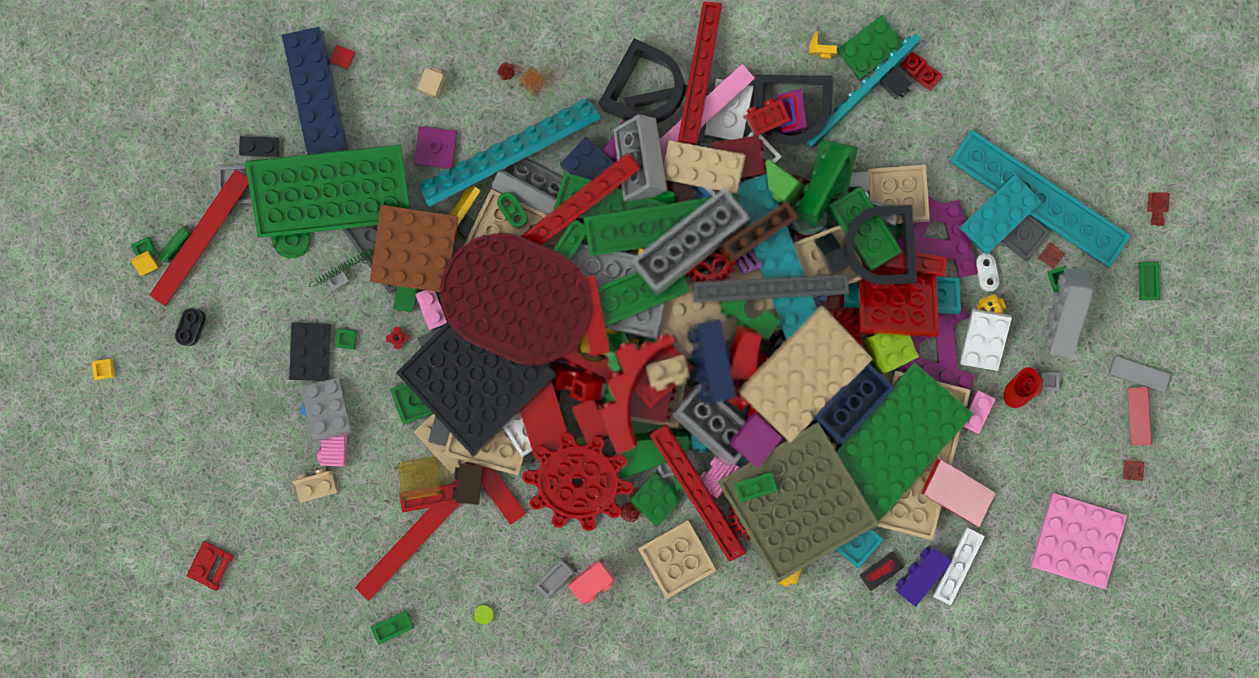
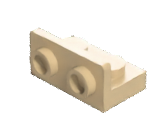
(668, 372)
(315, 486)

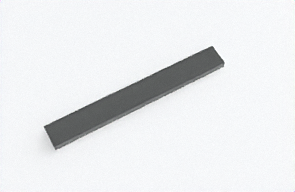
(770, 288)

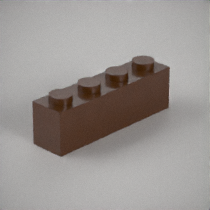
(758, 232)

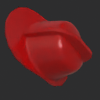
(1023, 388)

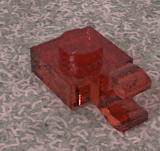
(1157, 204)

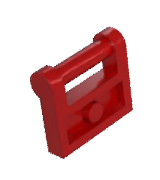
(204, 563)

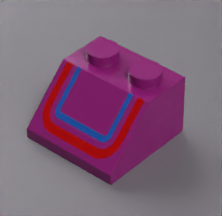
(795, 109)

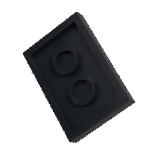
(310, 351)

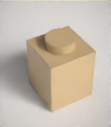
(431, 82)

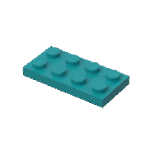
(1000, 214)

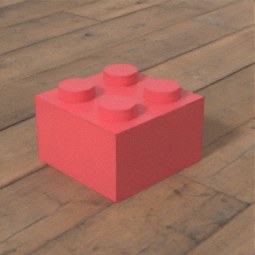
(591, 581)

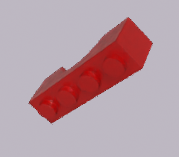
(598, 368)

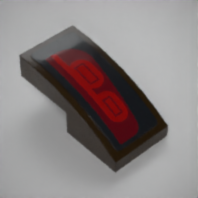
(881, 571)

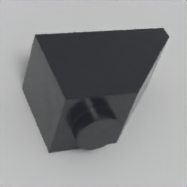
(832, 253)

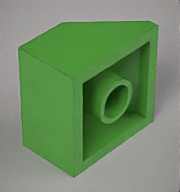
(783, 184)

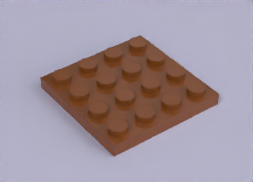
(412, 248)

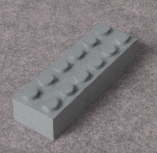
(690, 241)

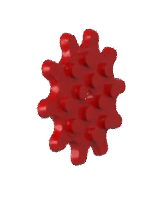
(572, 500)

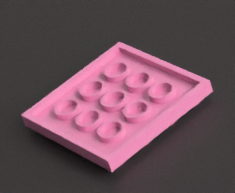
(1078, 540)

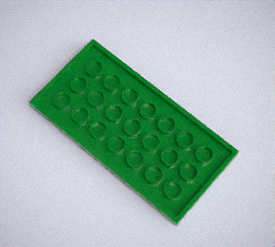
(326, 189)
(901, 438)

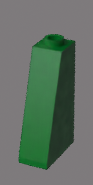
(647, 454)

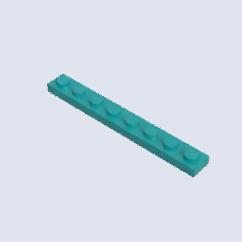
(868, 85)

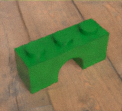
(764, 324)

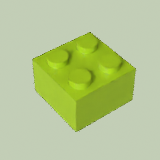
(889, 350)

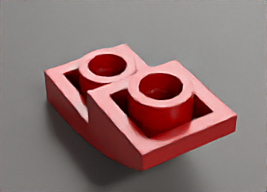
(921, 71)

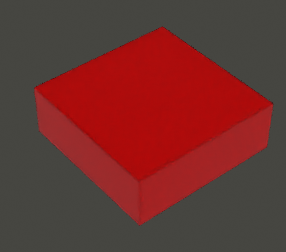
(342, 57)

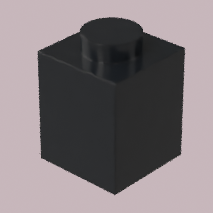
(896, 84)

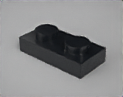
(259, 146)

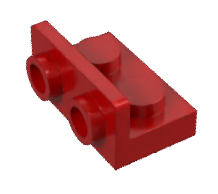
(766, 117)

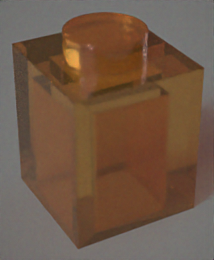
(532, 80)

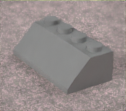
(641, 141)
(529, 184)

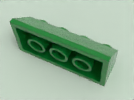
(824, 184)

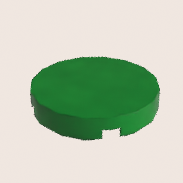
(292, 245)

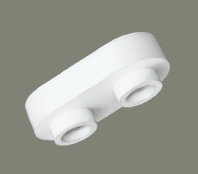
(986, 272)

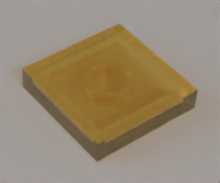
(419, 478)

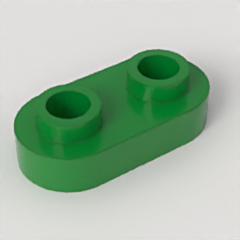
(512, 211)

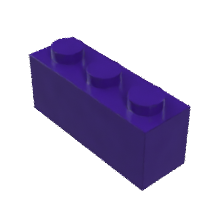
(922, 575)

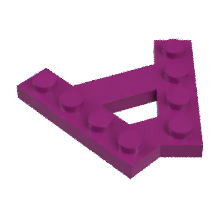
(957, 247)
(946, 368)

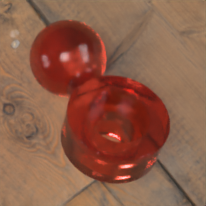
(628, 511)

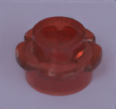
(506, 71)

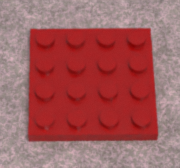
(899, 307)

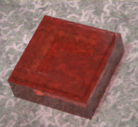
(1051, 255)
(1133, 470)

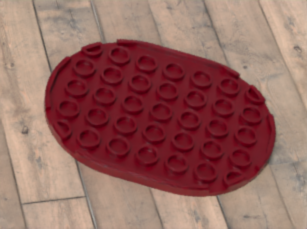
(516, 299)

